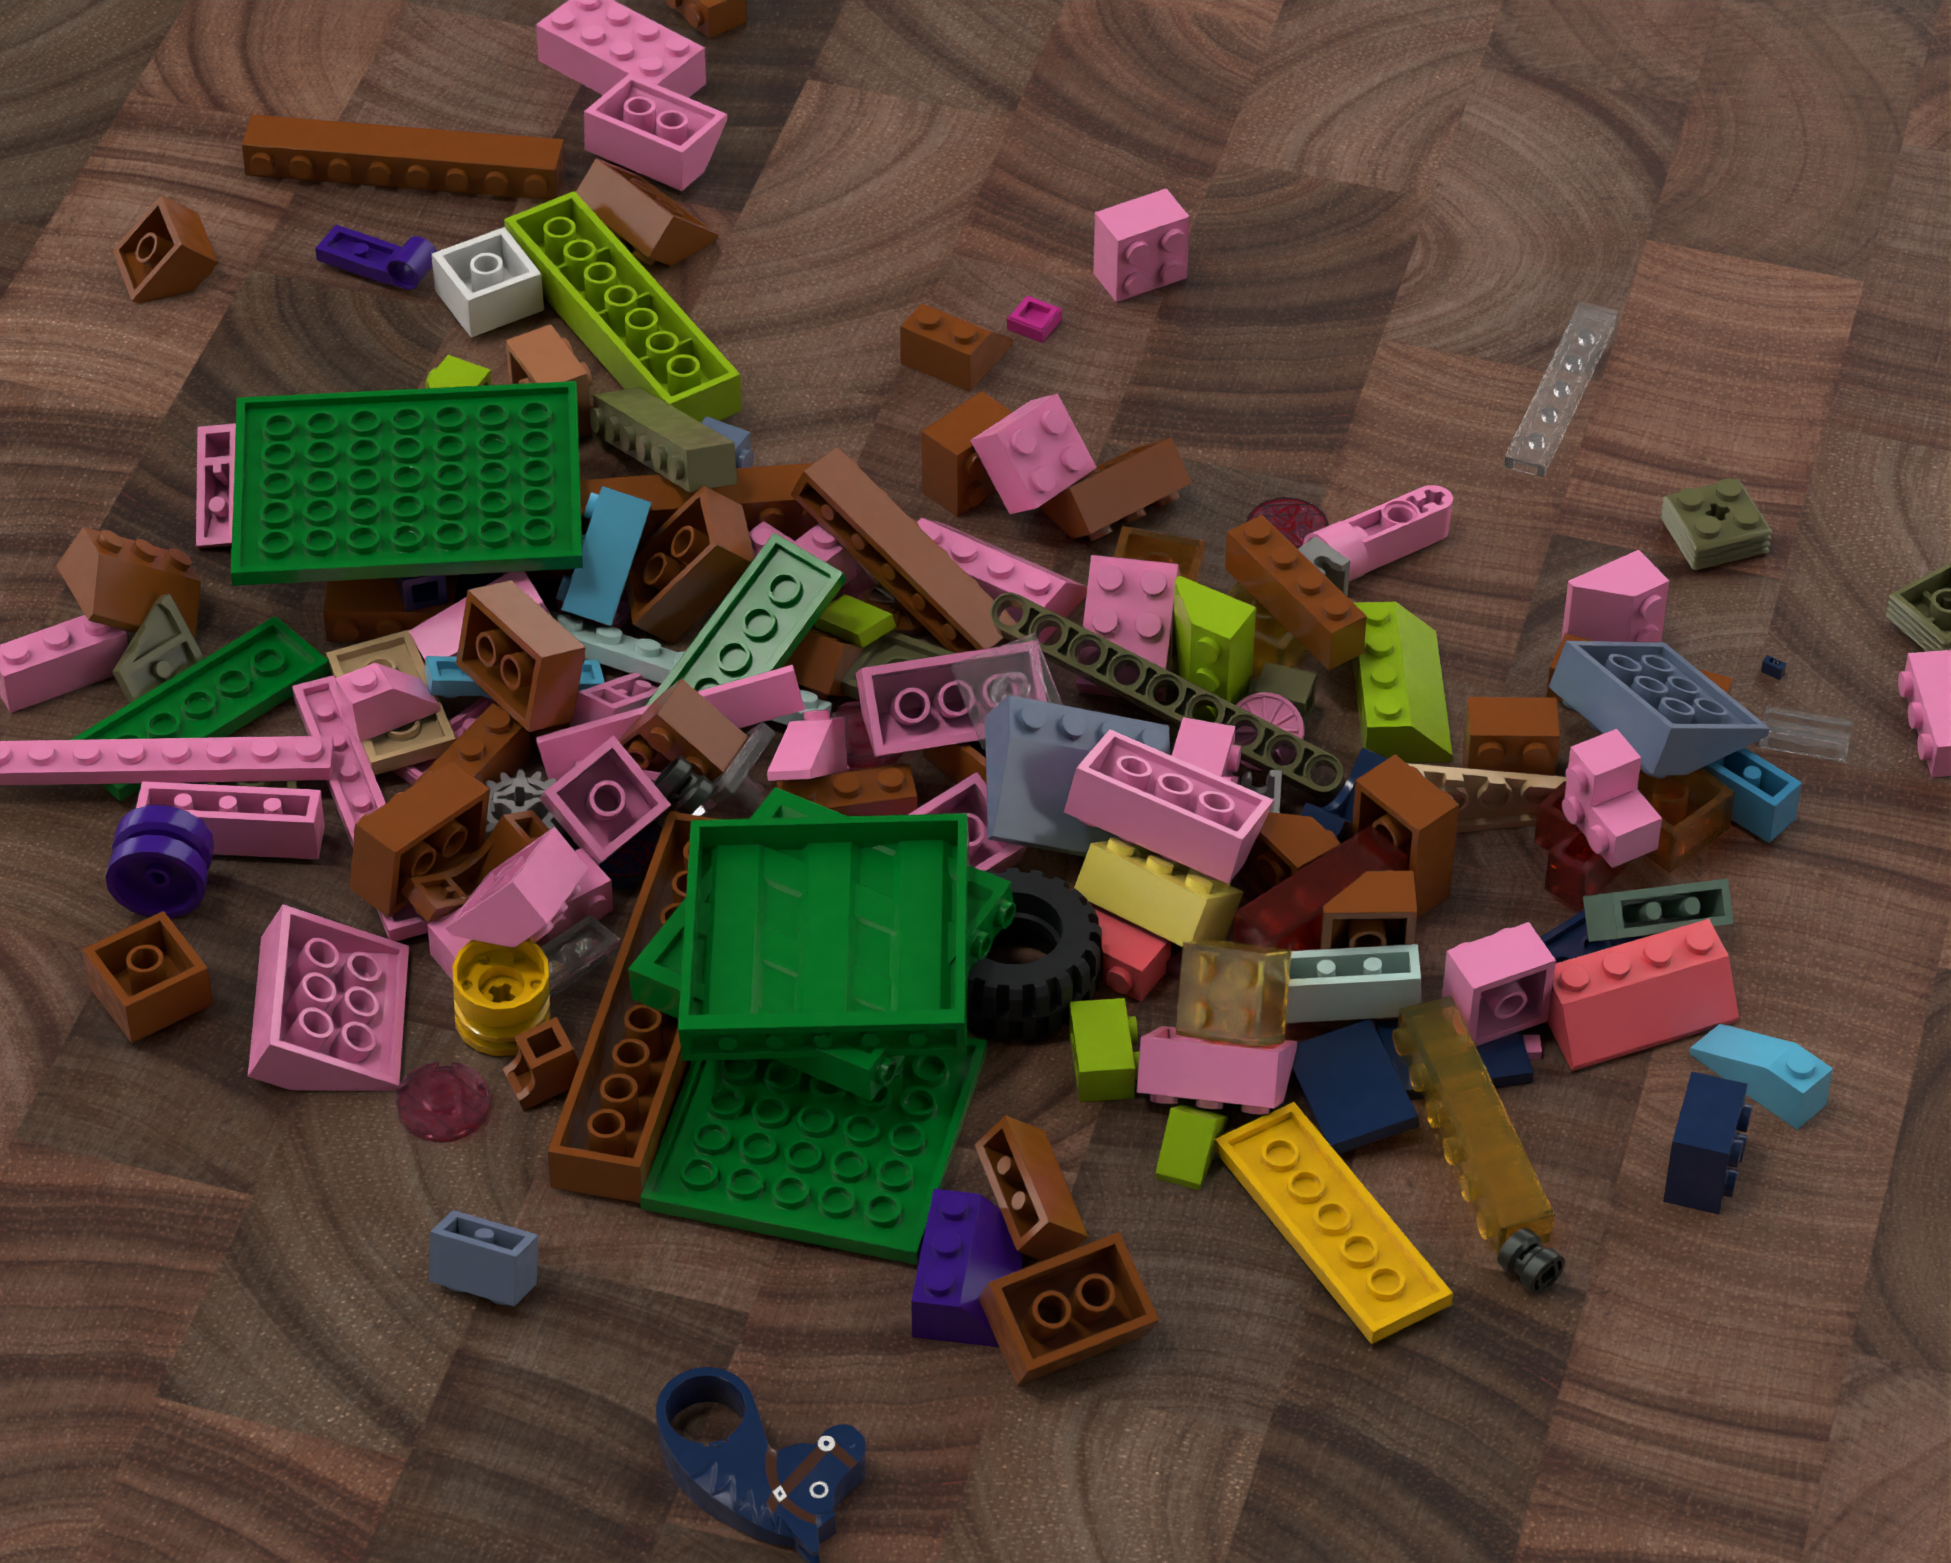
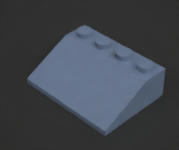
(1656, 702)
(1032, 767)

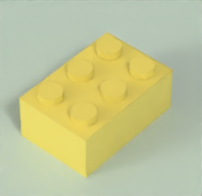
(1157, 892)

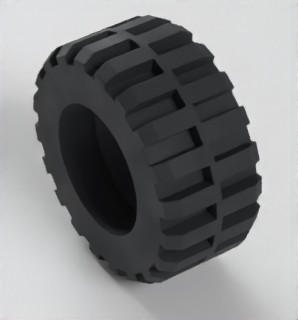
(1037, 994)

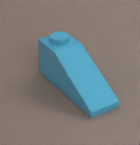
(1777, 1071)

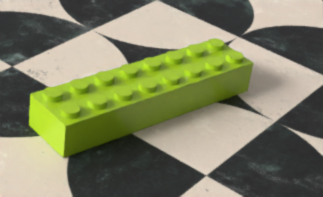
(623, 310)

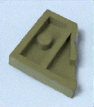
(157, 651)

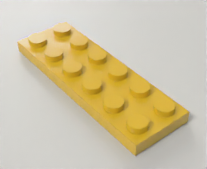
(1333, 1222)

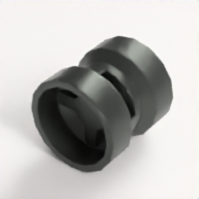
(684, 786)
(1529, 1259)

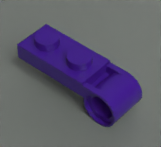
(377, 258)

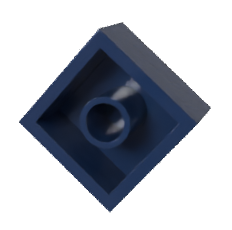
(1708, 1143)

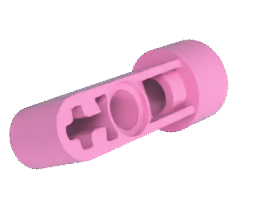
(1390, 529)

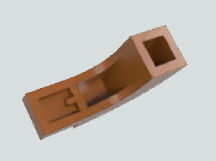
(449, 890)

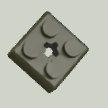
(1716, 524)
(1924, 610)

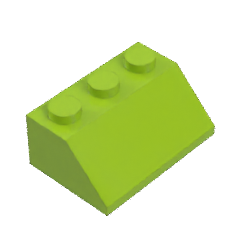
(1212, 642)

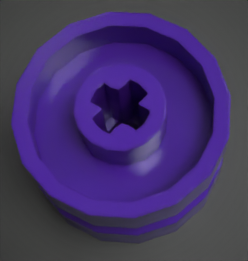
(160, 861)

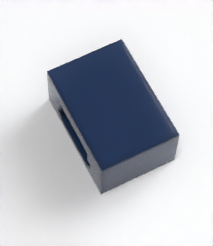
(1773, 667)

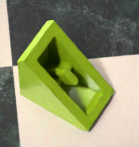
(1189, 1145)

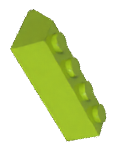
(1401, 687)

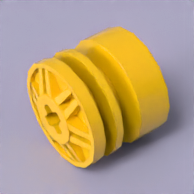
(499, 994)

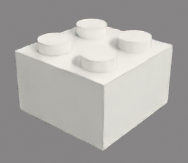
(487, 282)

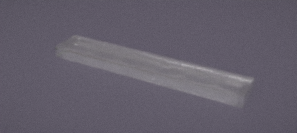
(1561, 389)

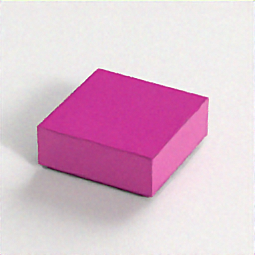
(1034, 319)

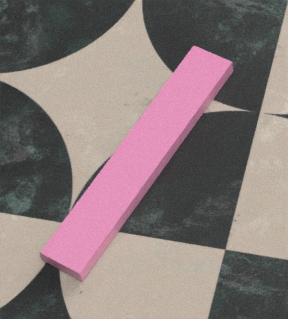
(741, 701)

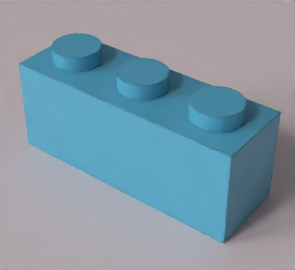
(606, 555)

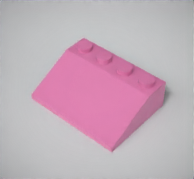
(327, 1006)

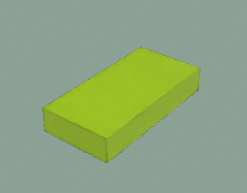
(855, 621)

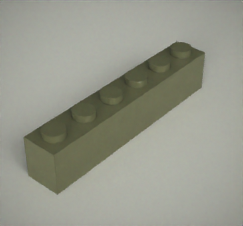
(664, 439)

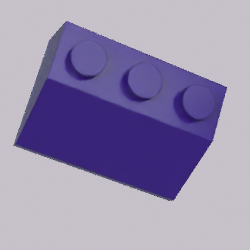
(960, 1253)

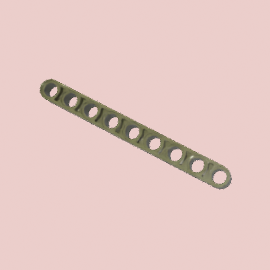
(1154, 677)

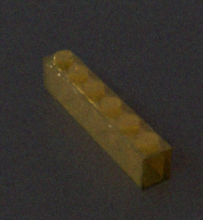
(1472, 1122)

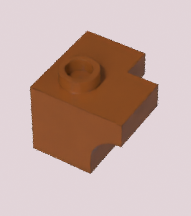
(542, 1065)

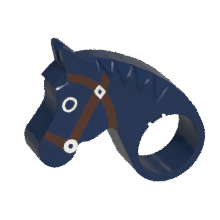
(748, 1485)

